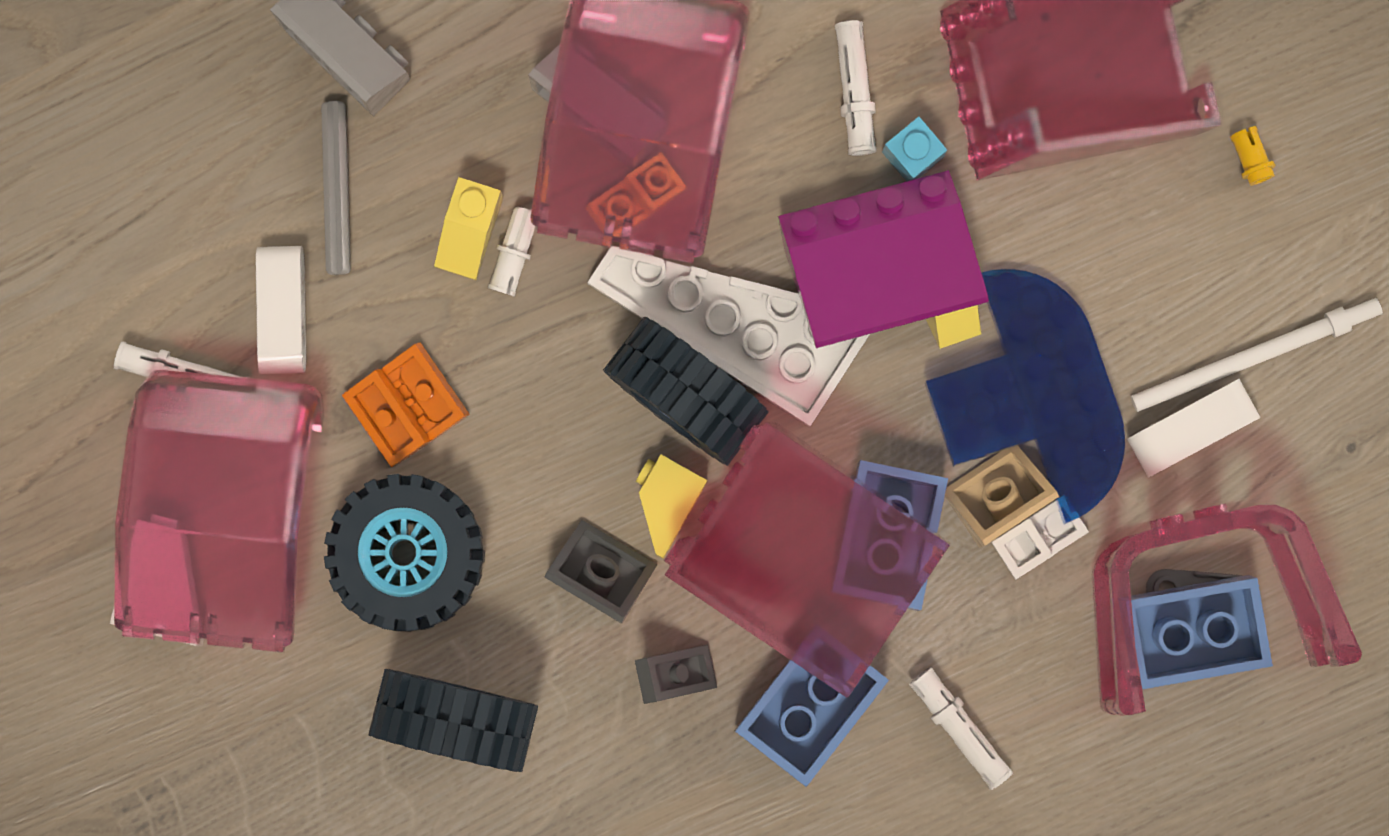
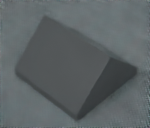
(601, 571)

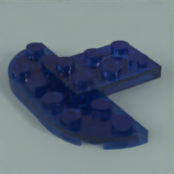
(1041, 390)

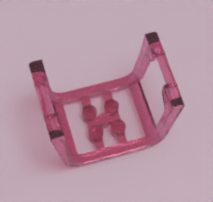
(1325, 638)

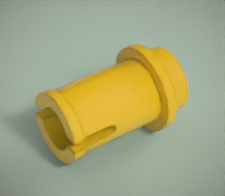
(1252, 156)

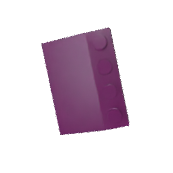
(882, 259)

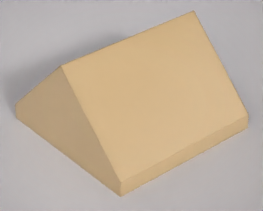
(999, 495)

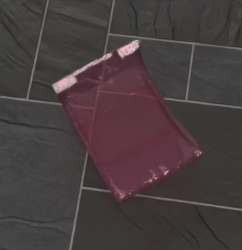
(639, 123)
(212, 509)

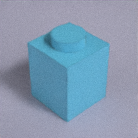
(914, 150)

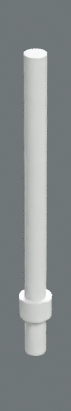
(1335, 322)

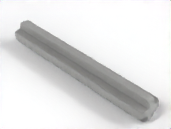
(335, 188)

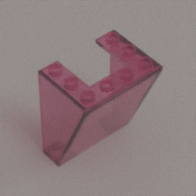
(1068, 80)
(806, 557)

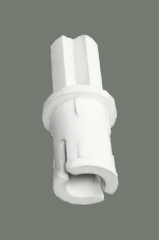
(513, 252)

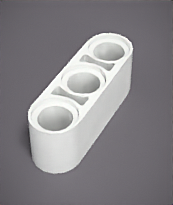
(280, 310)
(1193, 428)

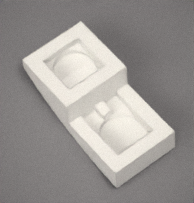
(1037, 540)

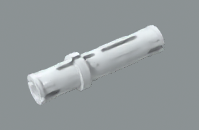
(856, 96)
(144, 361)
(959, 726)

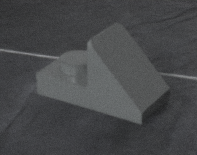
(675, 674)

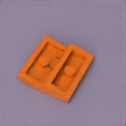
(405, 404)

